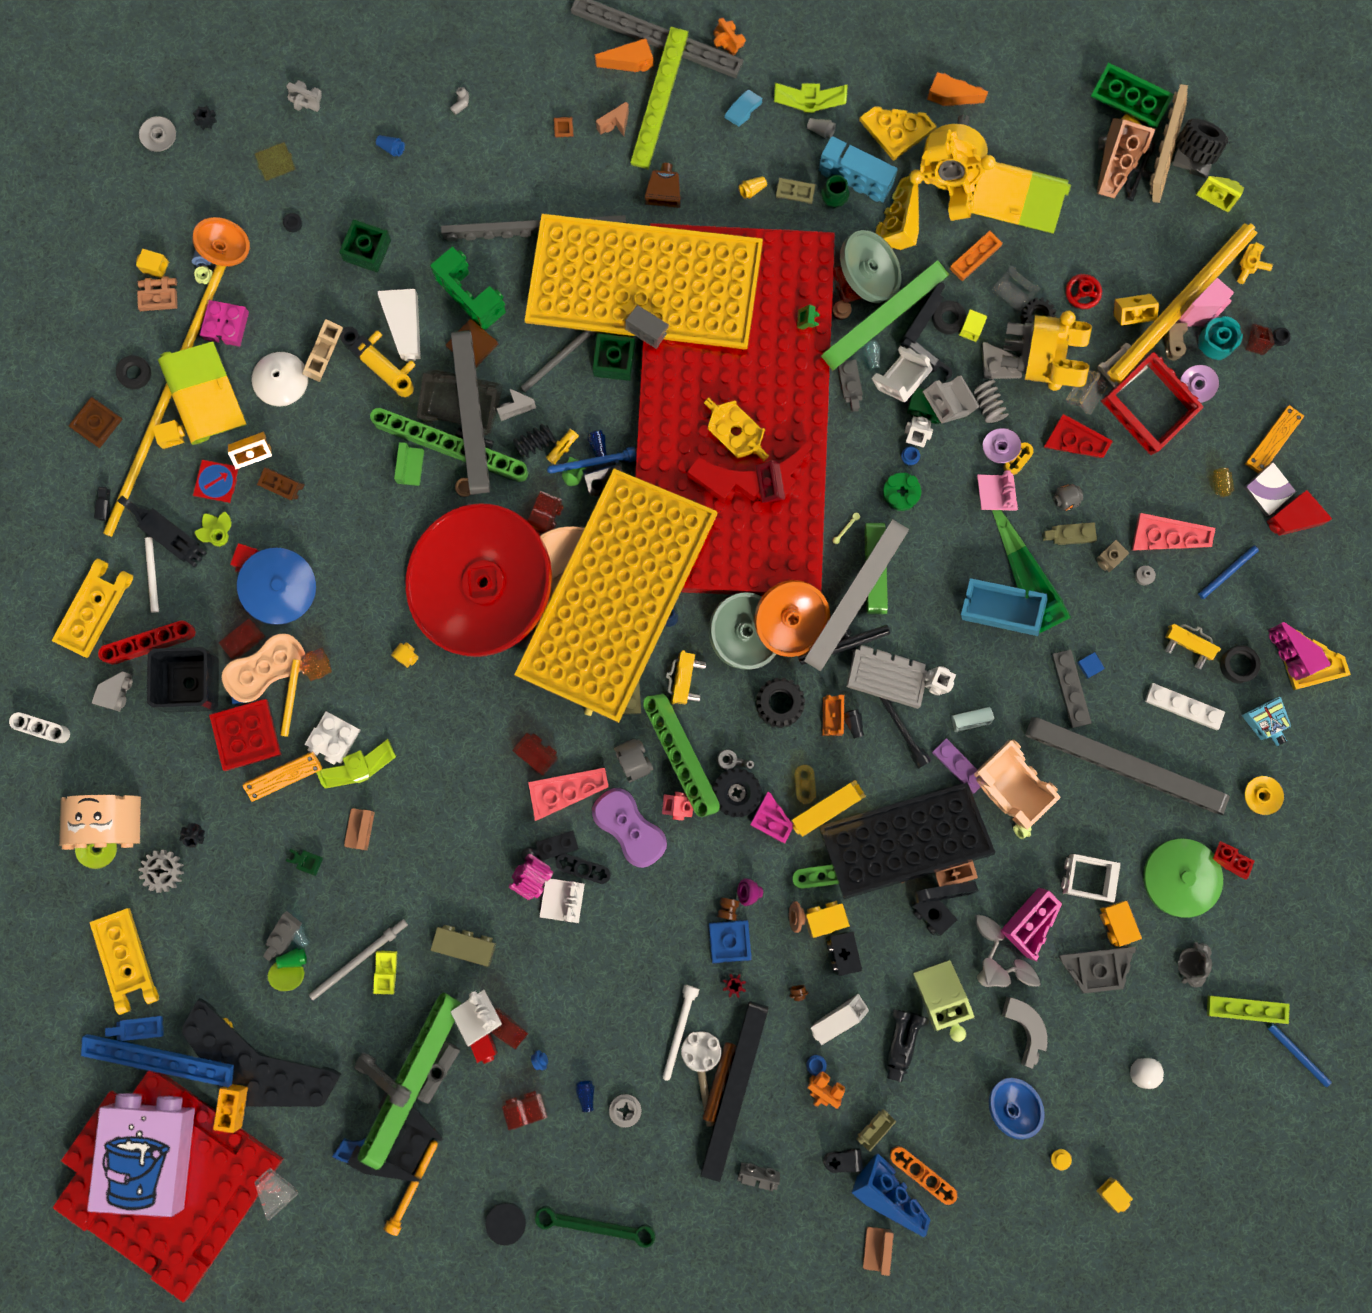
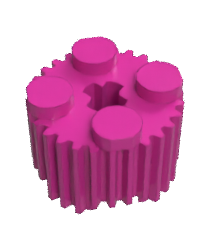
(530, 877)

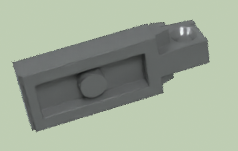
(850, 384)
(282, 935)

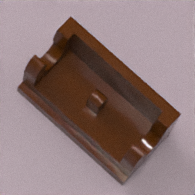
(280, 484)

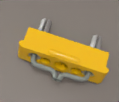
(1192, 642)
(683, 678)

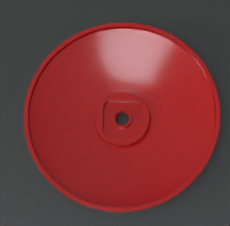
(447, 574)

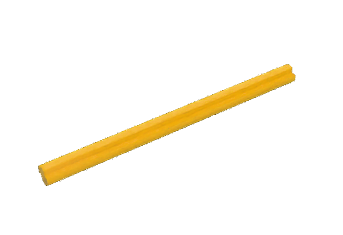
(1181, 303)

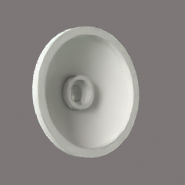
(282, 389)

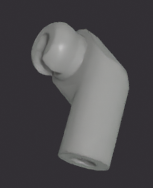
(462, 100)

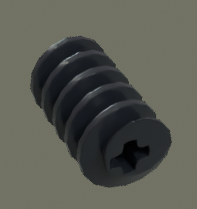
(534, 441)

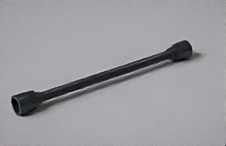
(918, 755)

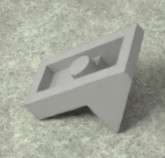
(521, 404)

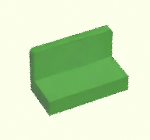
(409, 465)

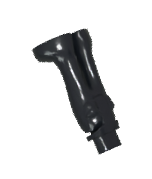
(901, 1054)

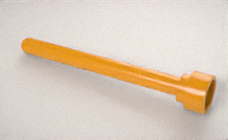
(393, 1226)

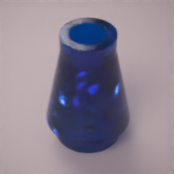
(598, 443)
(585, 1094)

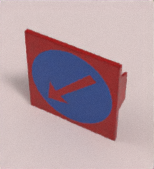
(216, 481)

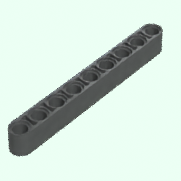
(470, 412)

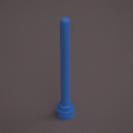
(627, 455)

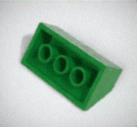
(1132, 95)

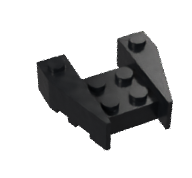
(405, 1151)

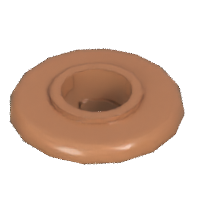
(796, 917)

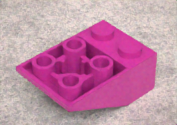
(1298, 651)

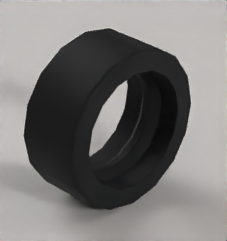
(1226, 669)

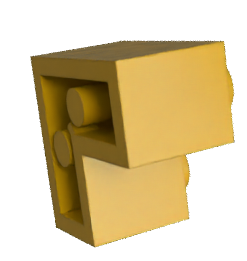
(826, 920)

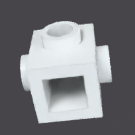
(918, 431)
(945, 679)

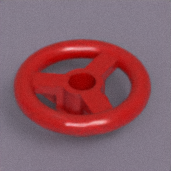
(1085, 282)

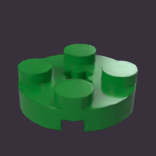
(895, 499)

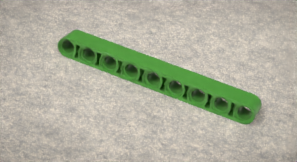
(884, 315)
(441, 440)
(412, 1077)

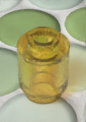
(1223, 482)

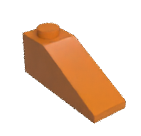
(629, 57)

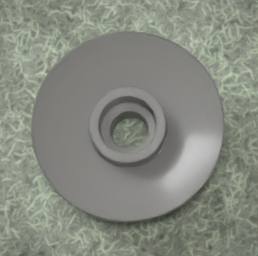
(152, 129)

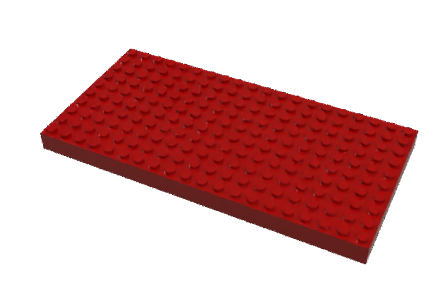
(781, 388)

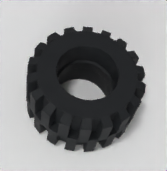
(1202, 141)
(784, 686)

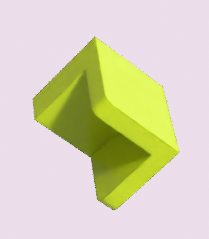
(973, 325)

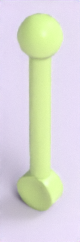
(855, 517)

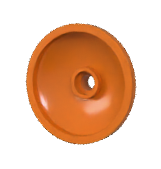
(221, 234)

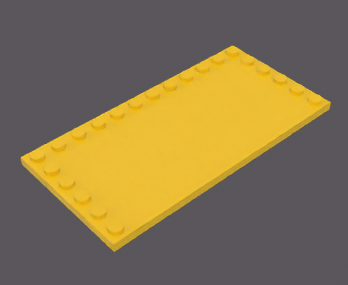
(599, 271)
(616, 595)

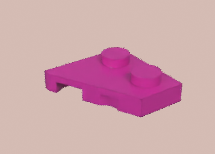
(772, 820)

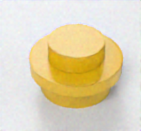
(1061, 1159)

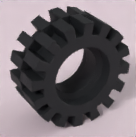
(1036, 305)

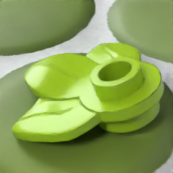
(213, 527)

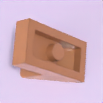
(616, 117)

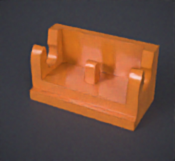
(833, 715)

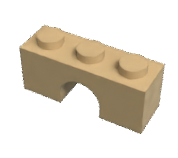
(322, 350)

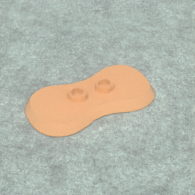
(250, 676)

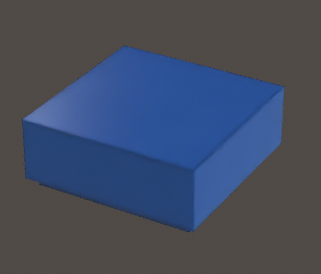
(1090, 665)

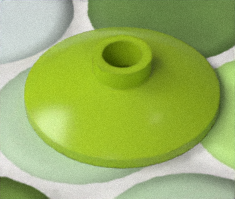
(96, 859)

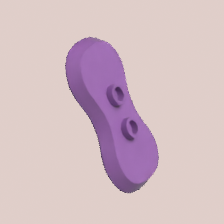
(639, 839)

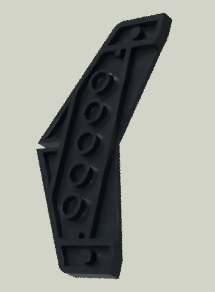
(268, 1079)

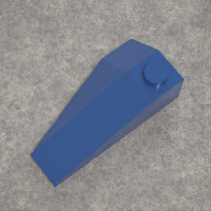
(883, 1193)

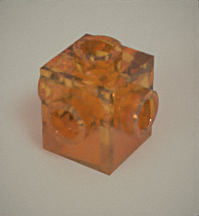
(315, 664)

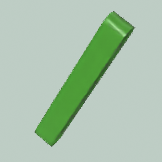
(681, 755)

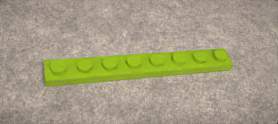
(659, 98)

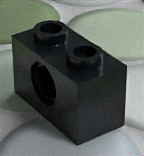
(944, 918)

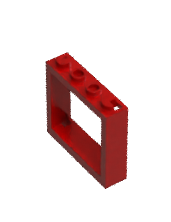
(1132, 424)

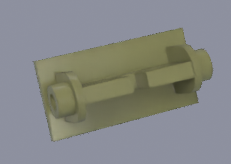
(876, 1130)

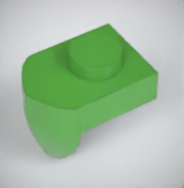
(573, 476)

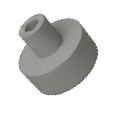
(1145, 575)

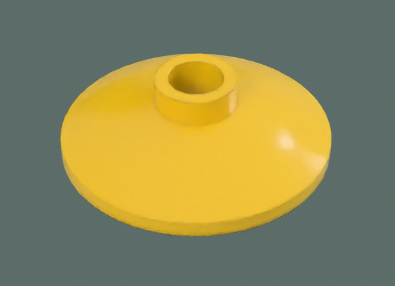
(1272, 791)

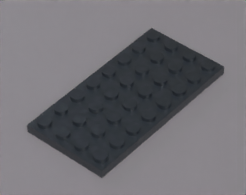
(906, 840)

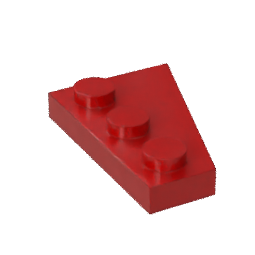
(1077, 439)

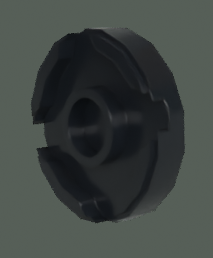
(505, 1223)

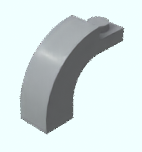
(1033, 1026)

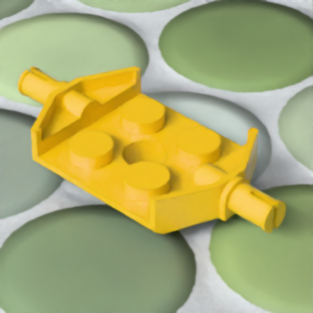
(730, 415)

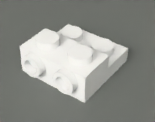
(332, 738)

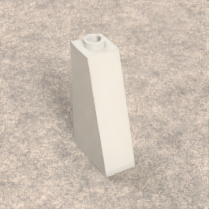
(403, 319)

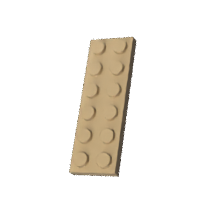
(1168, 145)

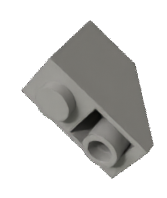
(112, 692)

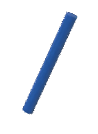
(1228, 572)
(1299, 1055)

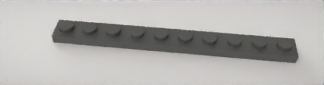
(656, 36)
(504, 229)

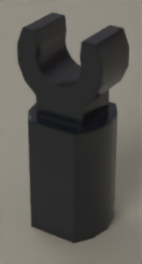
(102, 505)

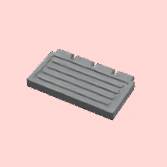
(887, 677)

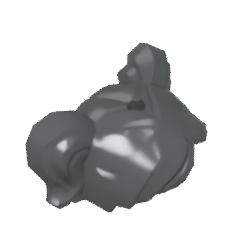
(1195, 964)

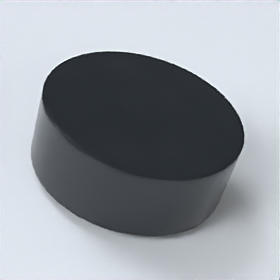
(292, 222)

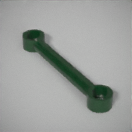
(595, 1226)

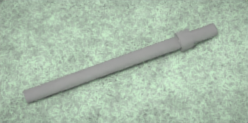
(388, 935)

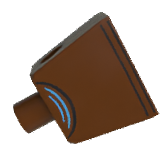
(663, 188)

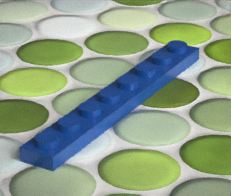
(157, 1060)

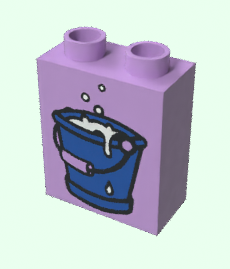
(141, 1157)

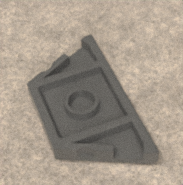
(1099, 969)

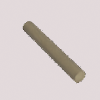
(704, 1092)

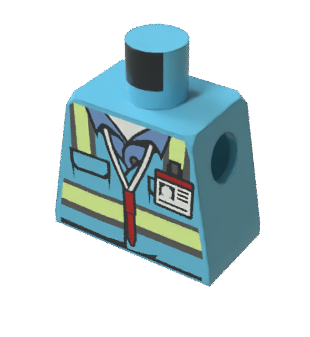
(1269, 721)

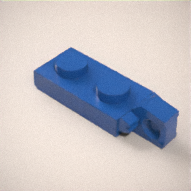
(137, 1029)

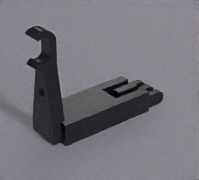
(918, 325)
(164, 532)

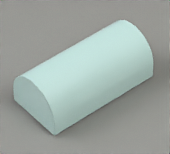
(972, 719)

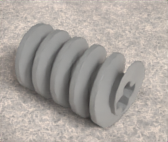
(989, 403)

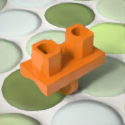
(726, 37)
(824, 1093)

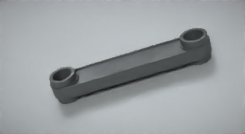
(398, 1094)

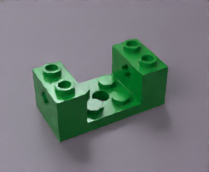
(449, 272)

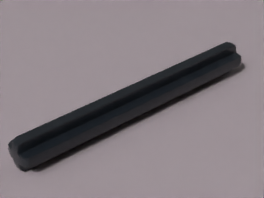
(855, 640)

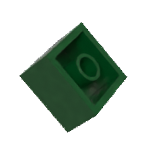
(365, 246)
(614, 357)

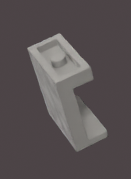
(951, 399)

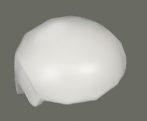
(1147, 1073)

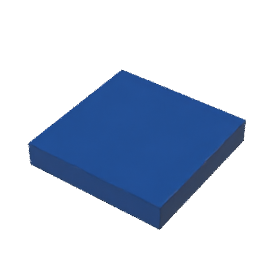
(730, 941)

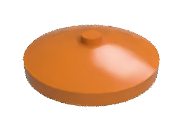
(791, 617)

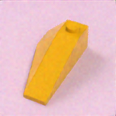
(902, 219)

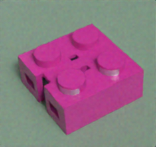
(224, 323)

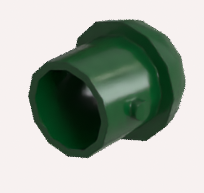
(835, 191)

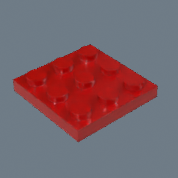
(245, 735)

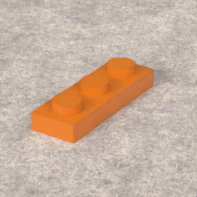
(976, 256)

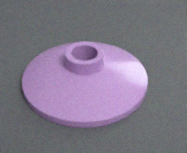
(1207, 376)
(1002, 438)

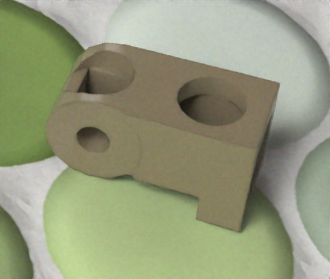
(1174, 341)

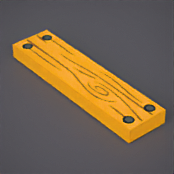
(1274, 439)
(282, 776)

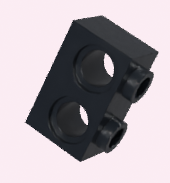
(602, 473)

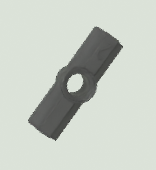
(443, 1061)

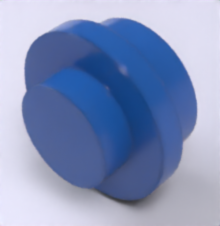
(910, 455)
(539, 1060)
(816, 1064)

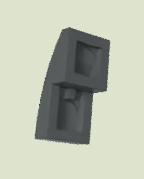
(1195, 167)

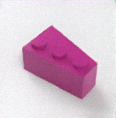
(1031, 923)

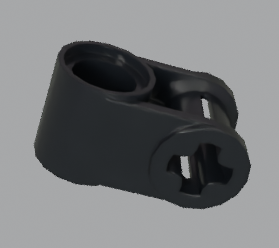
(848, 1161)

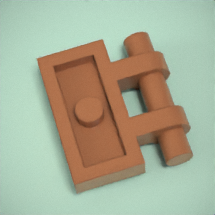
(157, 299)

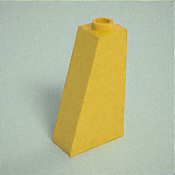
(828, 808)

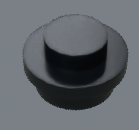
(1281, 336)

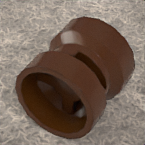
(727, 904)

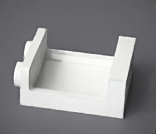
(904, 375)

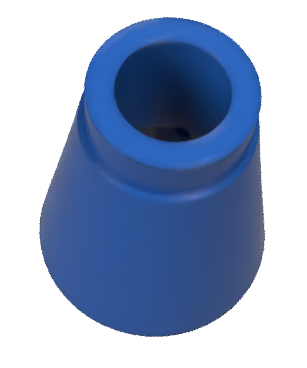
(391, 145)

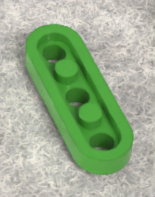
(811, 876)

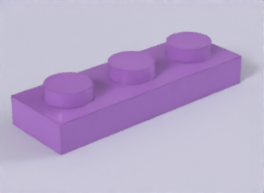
(957, 764)

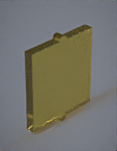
(275, 161)

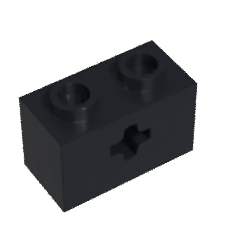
(848, 943)

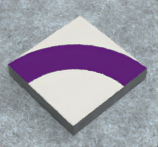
(1269, 489)

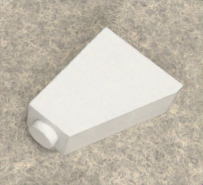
(839, 1019)

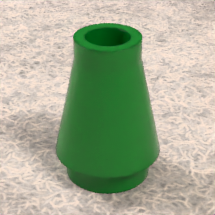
(294, 958)

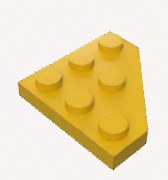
(897, 129)
(1336, 670)

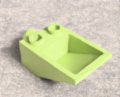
(942, 995)

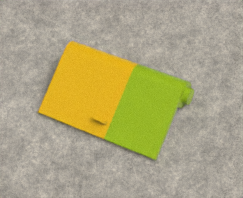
(1020, 197)
(201, 391)

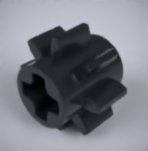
(204, 117)
(192, 835)

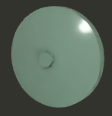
(870, 266)
(734, 633)

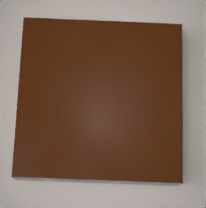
(482, 342)
(95, 422)

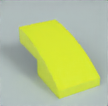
(385, 972)

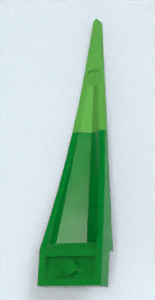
(1029, 573)

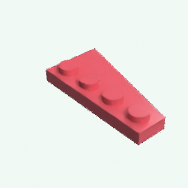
(1165, 533)
(562, 791)

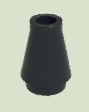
(854, 722)

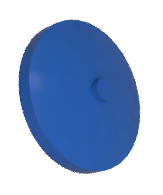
(276, 586)

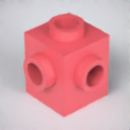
(677, 806)

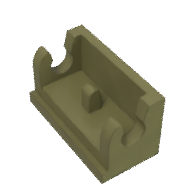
(795, 190)

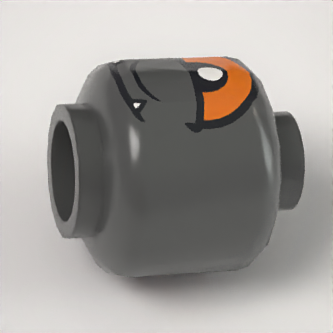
(1068, 497)

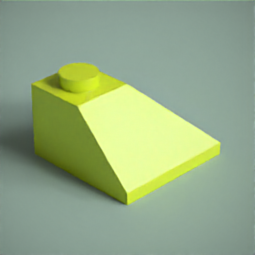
(1221, 192)

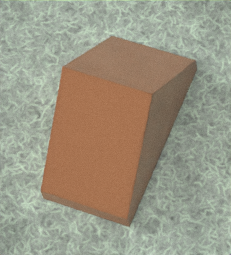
(956, 875)

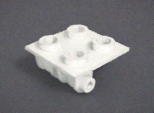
(562, 900)
(476, 1017)

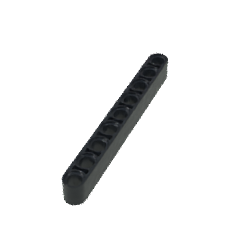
(734, 1091)

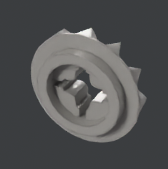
(617, 1115)

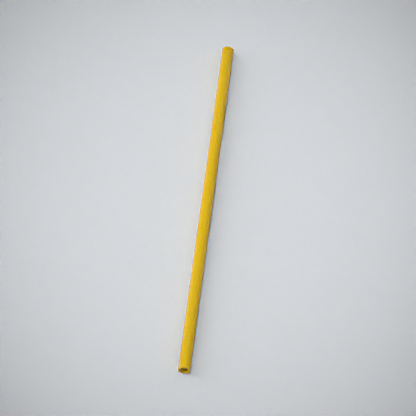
(162, 404)

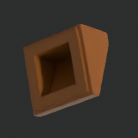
(563, 126)

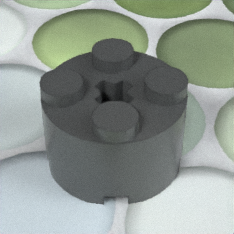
(632, 759)

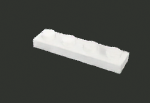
(1184, 706)

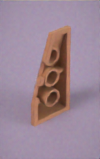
(1123, 149)

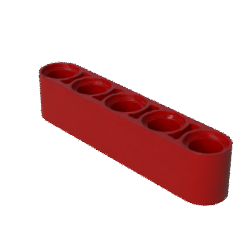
(137, 642)

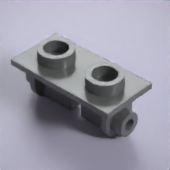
(768, 1177)

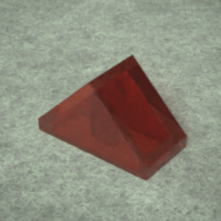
(1260, 340)

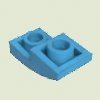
(743, 106)

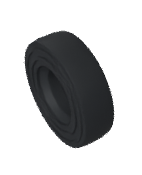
(946, 328)
(127, 362)

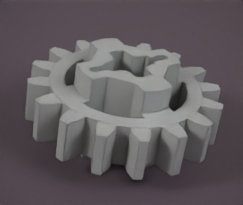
(160, 878)

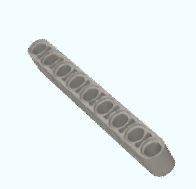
(856, 595)

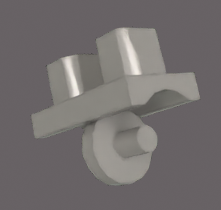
(302, 97)

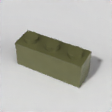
(463, 945)

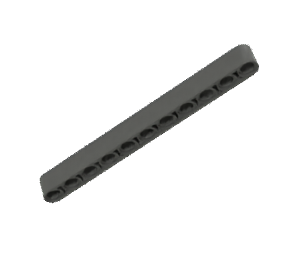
(1127, 765)

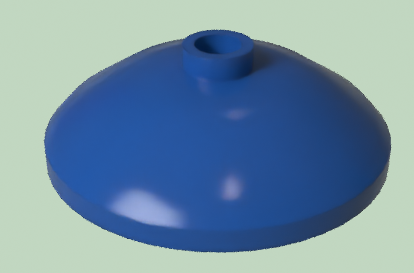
(1022, 1102)

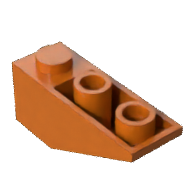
(951, 91)

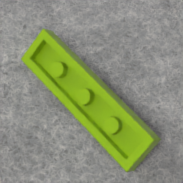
(1248, 1009)

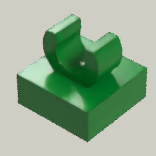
(806, 317)

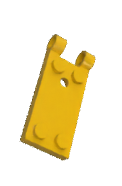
(86, 617)
(122, 949)

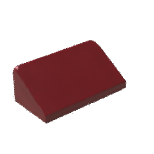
(770, 481)

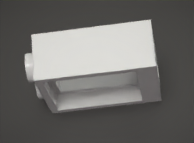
(1110, 883)

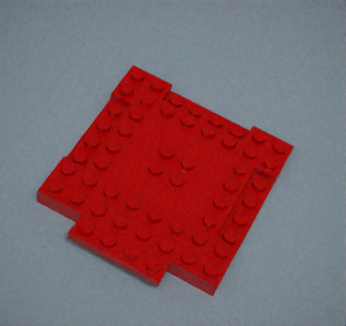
(217, 1195)

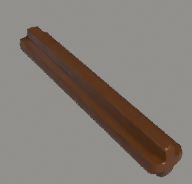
(719, 1082)

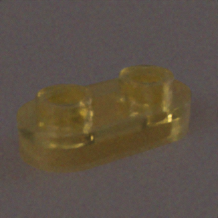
(806, 784)

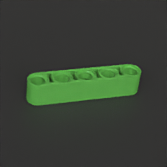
(877, 599)

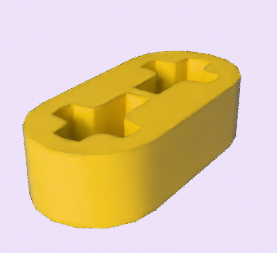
(1021, 461)

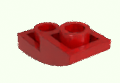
(1233, 861)

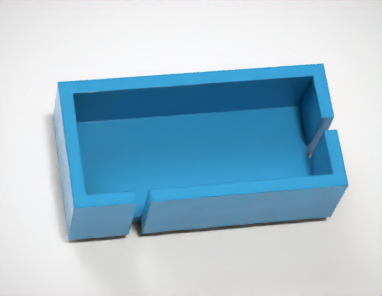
(861, 170)
(1004, 607)

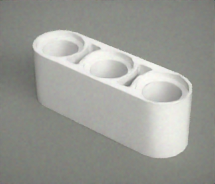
(30, 727)

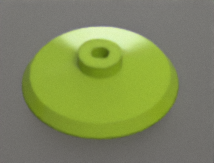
(285, 978)

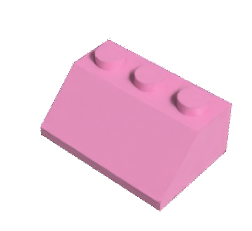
(1208, 305)

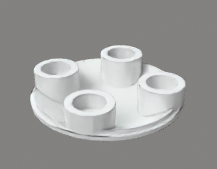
(701, 1051)

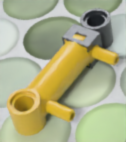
(366, 353)

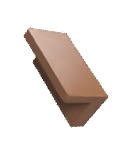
(359, 829)
(878, 1250)

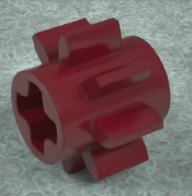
(737, 981)

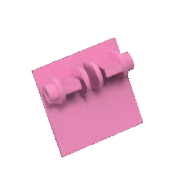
(997, 492)

